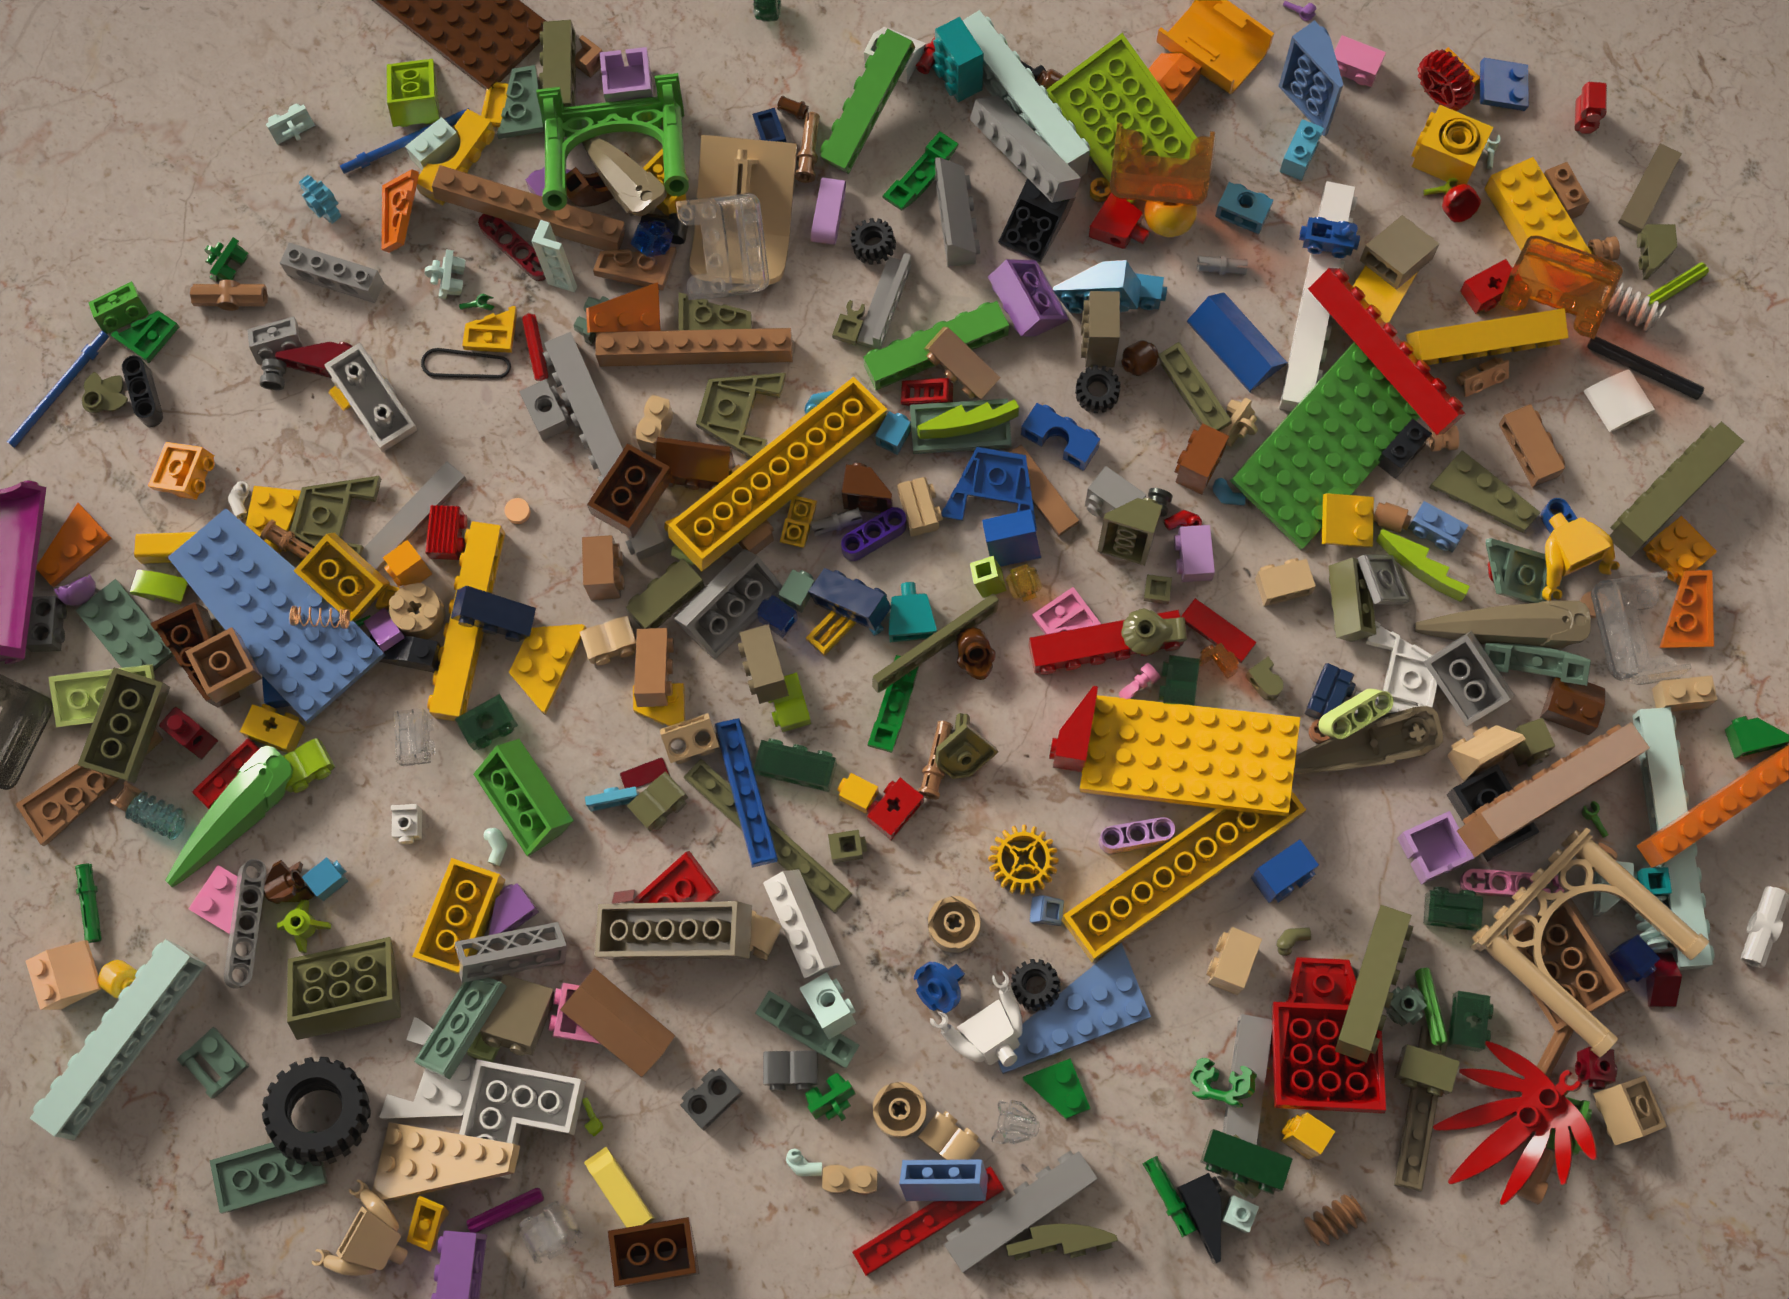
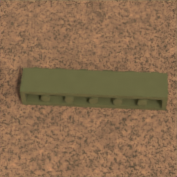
(1373, 984)

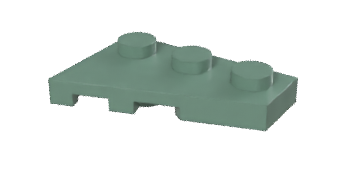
(522, 108)

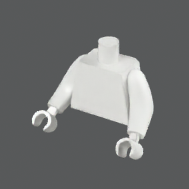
(991, 1032)

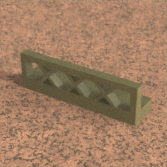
(1193, 387)

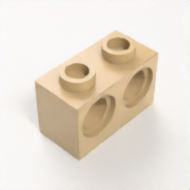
(687, 732)

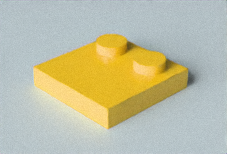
(1347, 520)

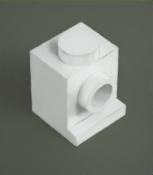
(413, 830)

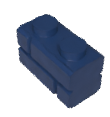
(1330, 691)

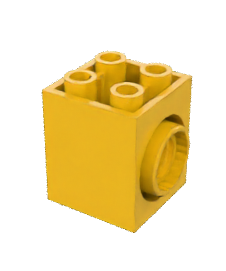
(1450, 145)

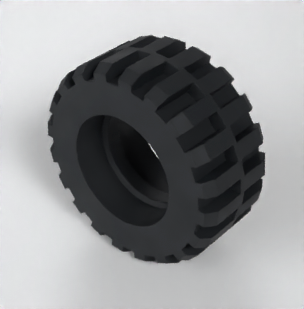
(306, 1079)

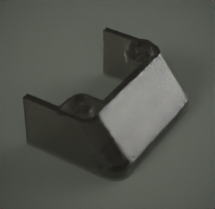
(21, 726)

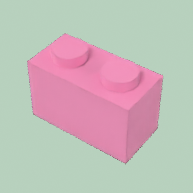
(1358, 60)

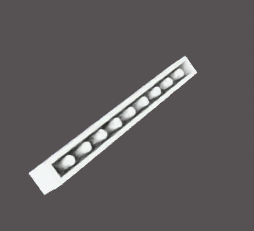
(1313, 318)

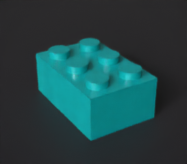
(958, 60)

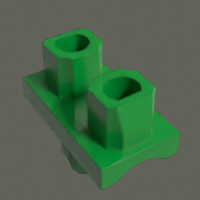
(231, 252)
(834, 1101)

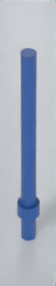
(363, 160)
(88, 352)

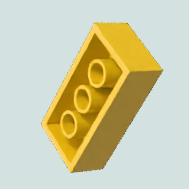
(458, 914)

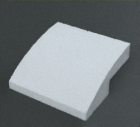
(1619, 400)

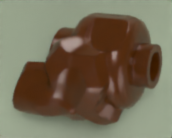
(975, 653)

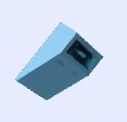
(1102, 277)

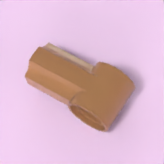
(1537, 1186)

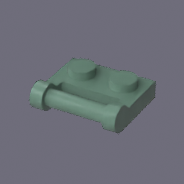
(220, 1056)

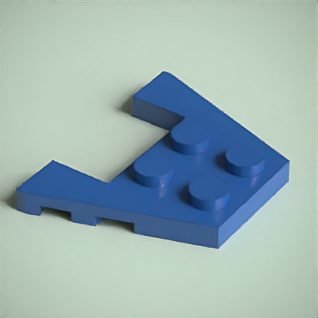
(994, 477)

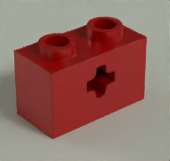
(1486, 287)
(892, 822)

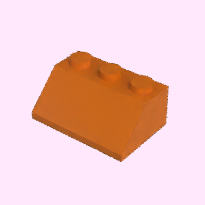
(1176, 75)

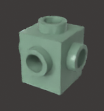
(1399, 1013)

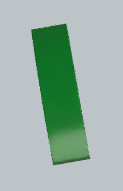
(922, 173)
(892, 712)

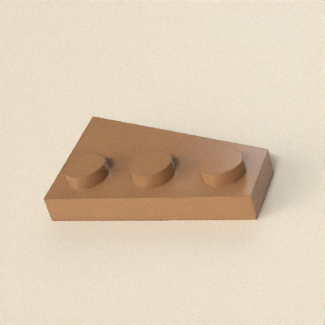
(635, 267)

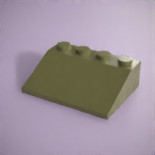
(342, 988)

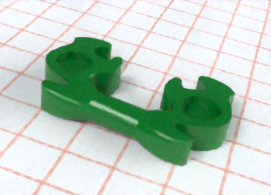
(1242, 1084)

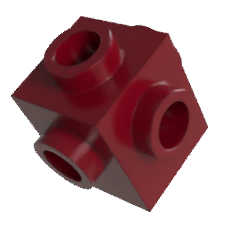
(1596, 1071)

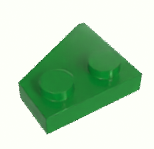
(147, 335)
(1060, 1088)

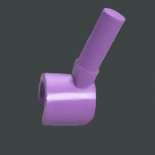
(1306, 13)

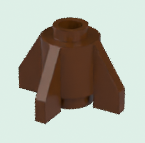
(286, 884)

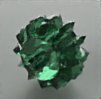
(767, 10)

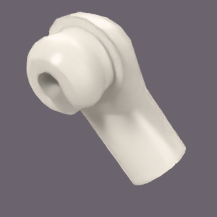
(237, 498)

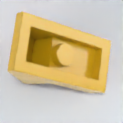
(426, 1223)

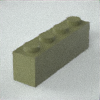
(559, 59)

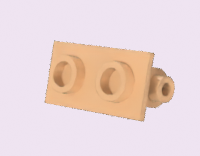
(1491, 372)

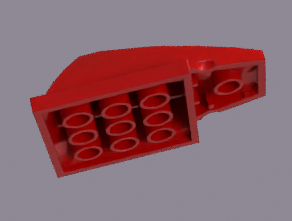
(1305, 1041)

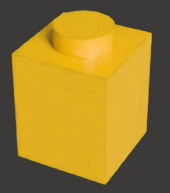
(857, 792)

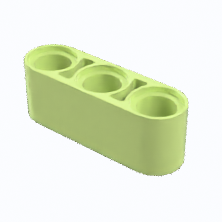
(1367, 713)

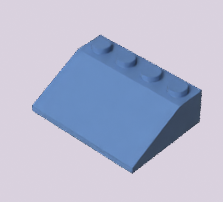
(1312, 75)

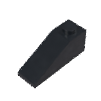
(413, 653)
(1205, 1210)

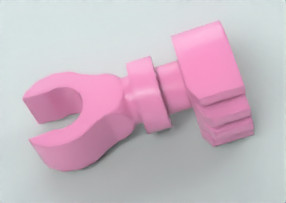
(1149, 674)

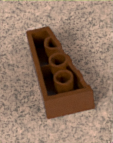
(184, 631)

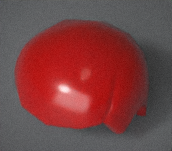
(1461, 202)

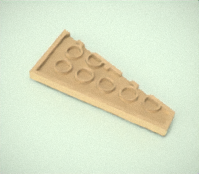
(432, 1160)

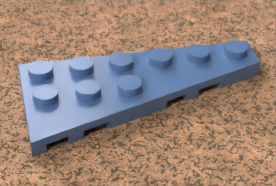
(1089, 1008)

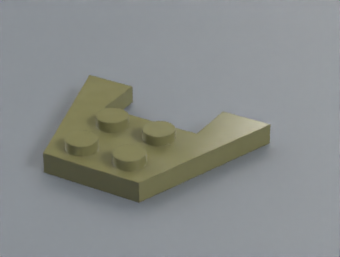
(729, 405)
(326, 507)

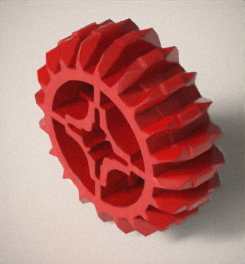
(1446, 80)

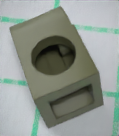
(1264, 681)

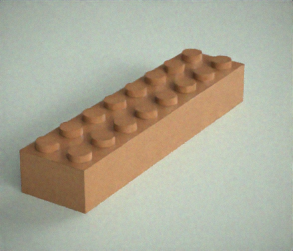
(1551, 787)

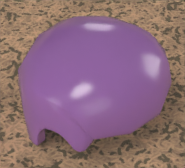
(77, 591)

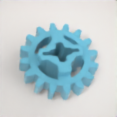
(319, 199)

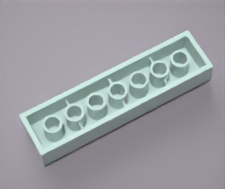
(1017, 87)
(117, 1040)

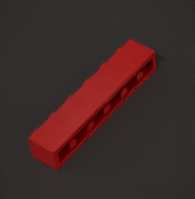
(1086, 645)

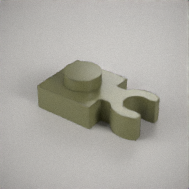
(849, 325)

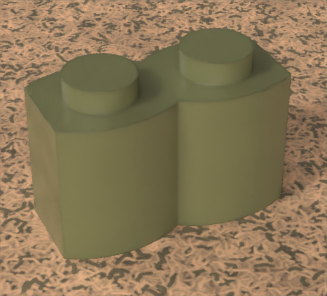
(658, 802)

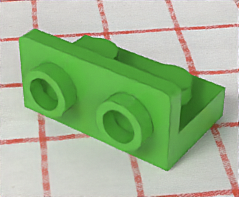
(118, 308)

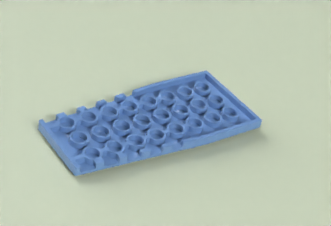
(253, 592)

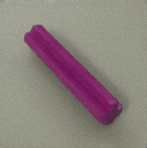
(505, 1210)

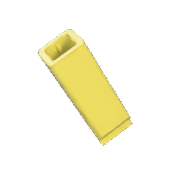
(618, 1189)

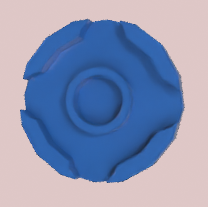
(939, 986)

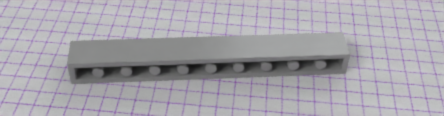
(596, 427)

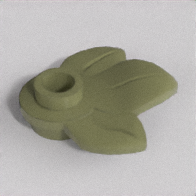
(105, 391)

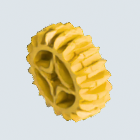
(1014, 852)

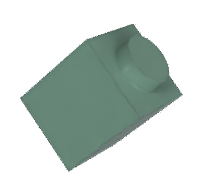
(796, 589)

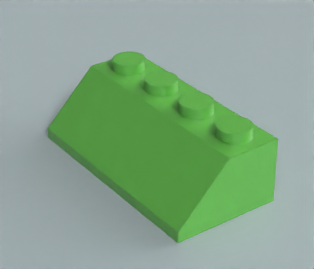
(522, 796)

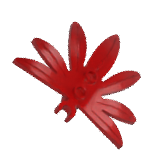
(1538, 1111)

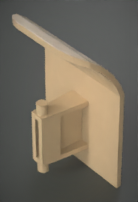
(752, 167)

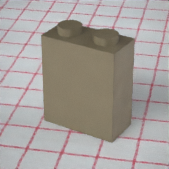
(1399, 252)
(518, 1016)

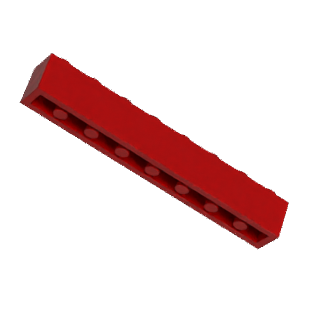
(1387, 351)

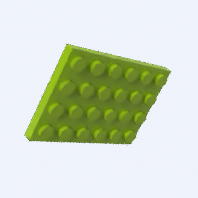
(1116, 89)

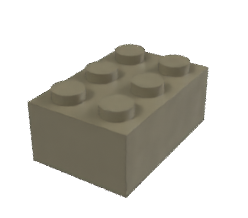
(1100, 328)

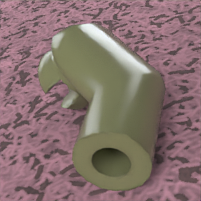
(1290, 937)

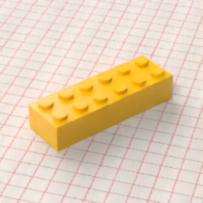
(1531, 206)
(1492, 335)

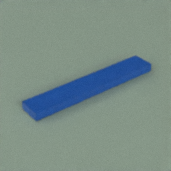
(745, 793)

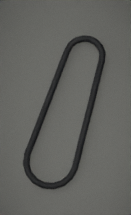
(465, 353)

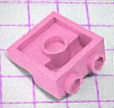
(561, 1024)

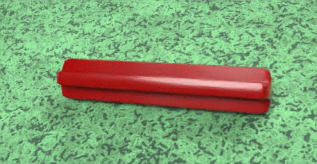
(535, 347)

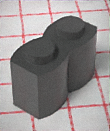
(790, 1068)

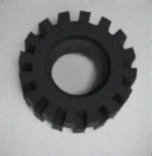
(871, 230)
(1097, 375)
(1028, 971)

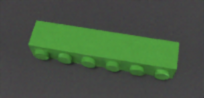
(867, 101)
(908, 356)

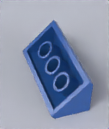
(1236, 341)

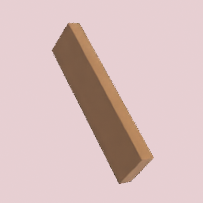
(1047, 498)

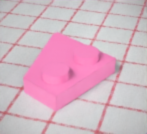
(1065, 614)
(217, 899)

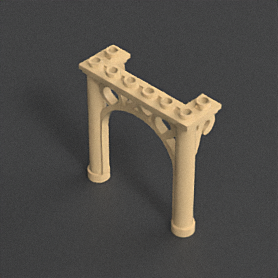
(1536, 977)

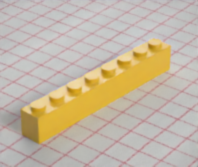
(463, 644)

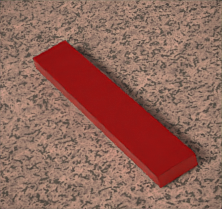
(918, 1228)

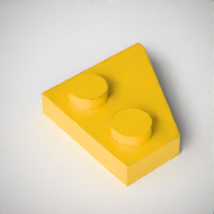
(491, 333)
(667, 715)

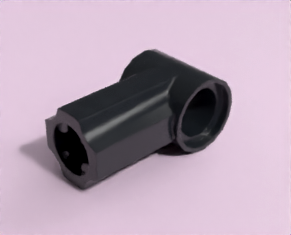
(672, 223)

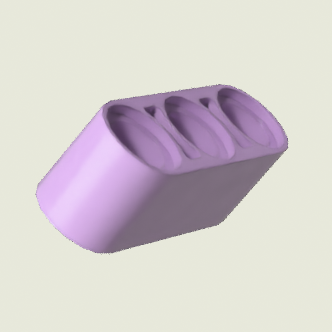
(828, 211)
(1146, 827)

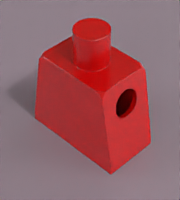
(1118, 223)

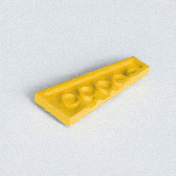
(272, 504)

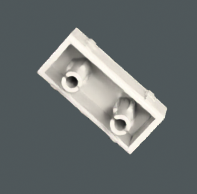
(371, 397)

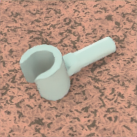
(1491, 147)

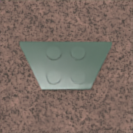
(1517, 571)

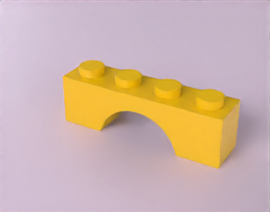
(474, 135)

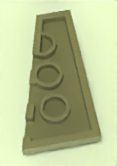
(1476, 486)

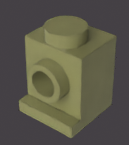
(838, 841)

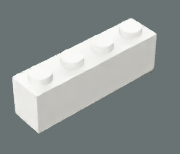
(801, 923)

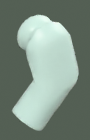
(498, 845)
(801, 1166)

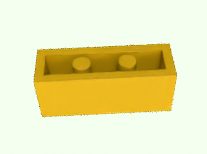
(1306, 1135)

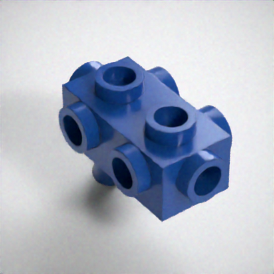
(1330, 237)

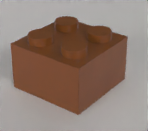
(1200, 458)

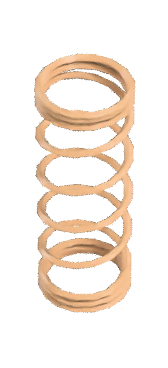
(344, 618)

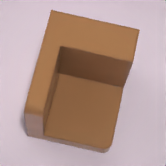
(588, 57)

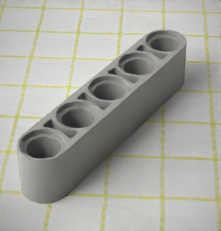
(237, 934)

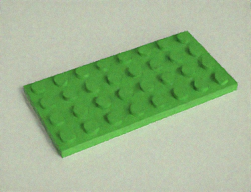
(1324, 445)

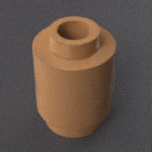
(1392, 517)

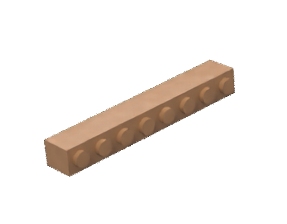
(526, 209)
(694, 347)

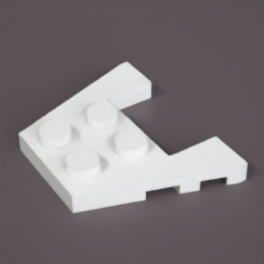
(1406, 675)
(435, 1094)

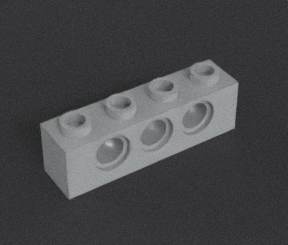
(332, 272)

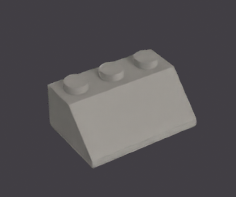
(1469, 678)

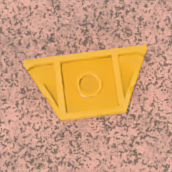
(544, 661)

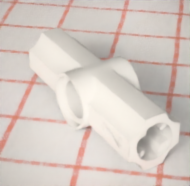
(1764, 927)

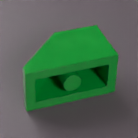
(1754, 736)

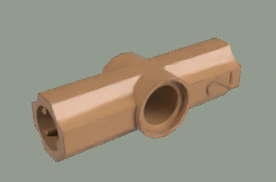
(229, 295)

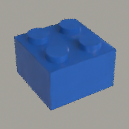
(1284, 871)

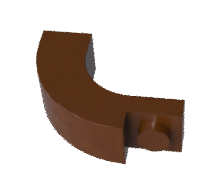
(587, 189)

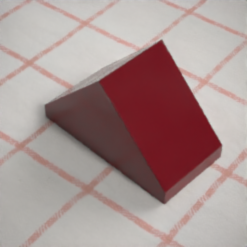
(1664, 983)

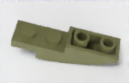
(1072, 1237)

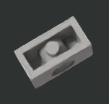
(550, 422)

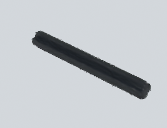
(1646, 367)

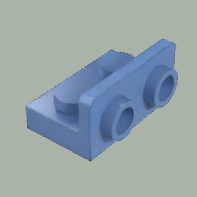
(1437, 527)

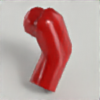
(1182, 518)

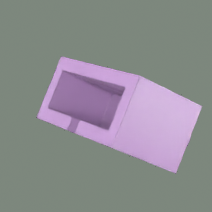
(1195, 553)

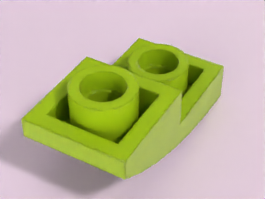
(158, 585)

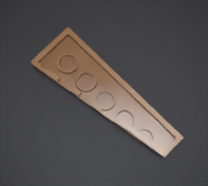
(66, 797)

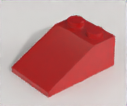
(1072, 744)

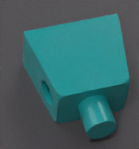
(910, 615)

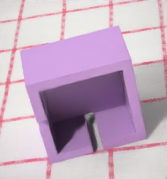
(626, 81)
(1435, 847)

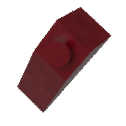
(313, 357)

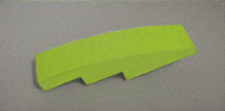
(958, 422)
(1413, 558)

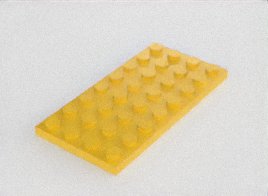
(1191, 755)

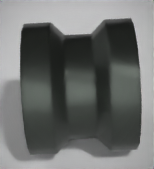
(1162, 497)

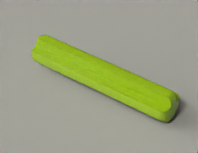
(1679, 283)

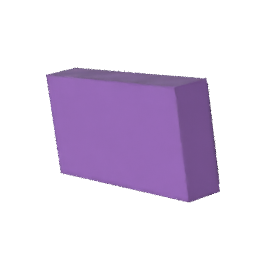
(383, 629)

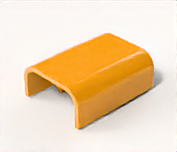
(1220, 40)

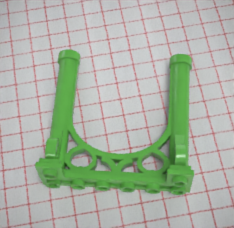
(612, 117)

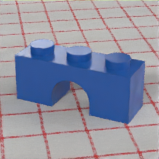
(1045, 423)

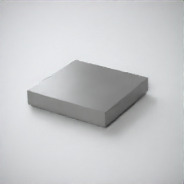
(1383, 579)

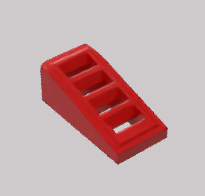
(927, 384)

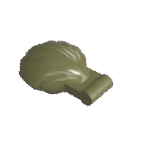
(1147, 631)

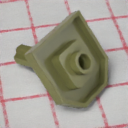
(963, 750)

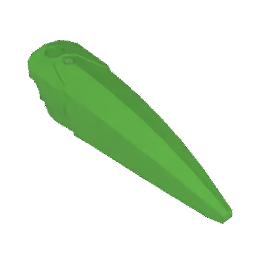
(239, 807)

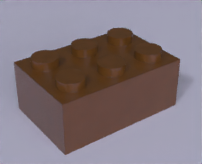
(630, 490)

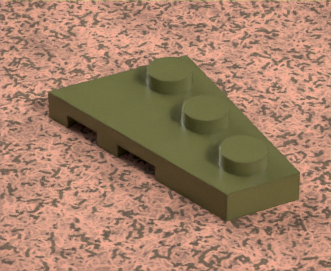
(703, 315)

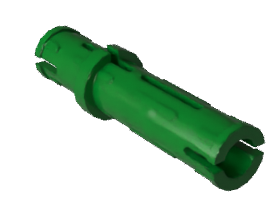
(87, 897)
(1171, 1200)

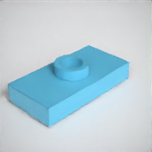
(611, 798)

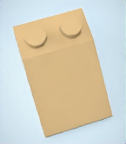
(1483, 750)

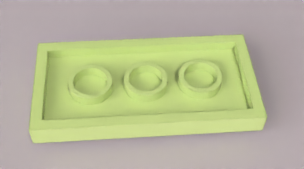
(80, 694)

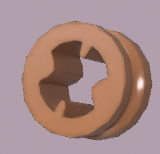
(1315, 737)

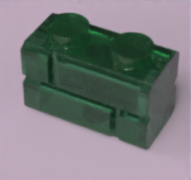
(1453, 909)

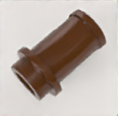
(792, 107)

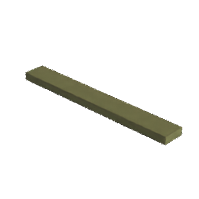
(789, 854)

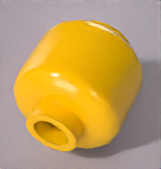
(116, 976)

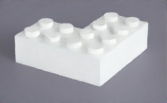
(512, 1097)

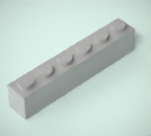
(1025, 148)
(1252, 1051)
(1020, 1211)

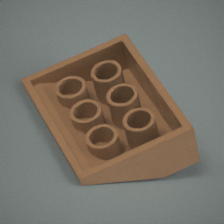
(1574, 961)

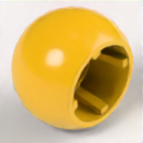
(1169, 219)

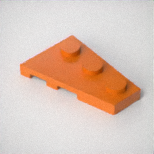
(396, 209)
(627, 313)
(72, 546)
(1692, 612)

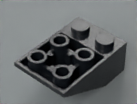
(1034, 222)

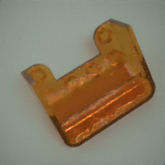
(1161, 178)
(1563, 279)

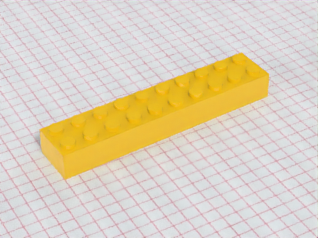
(777, 474)
(1170, 875)

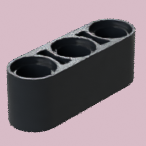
(135, 383)

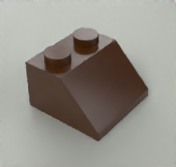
(865, 490)
(1574, 705)

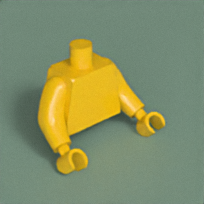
(1574, 547)

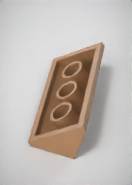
(618, 1023)

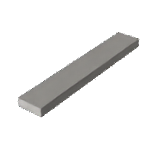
(412, 514)

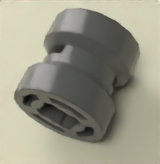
(273, 374)

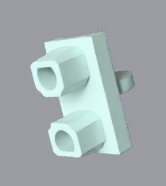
(290, 124)
(450, 265)

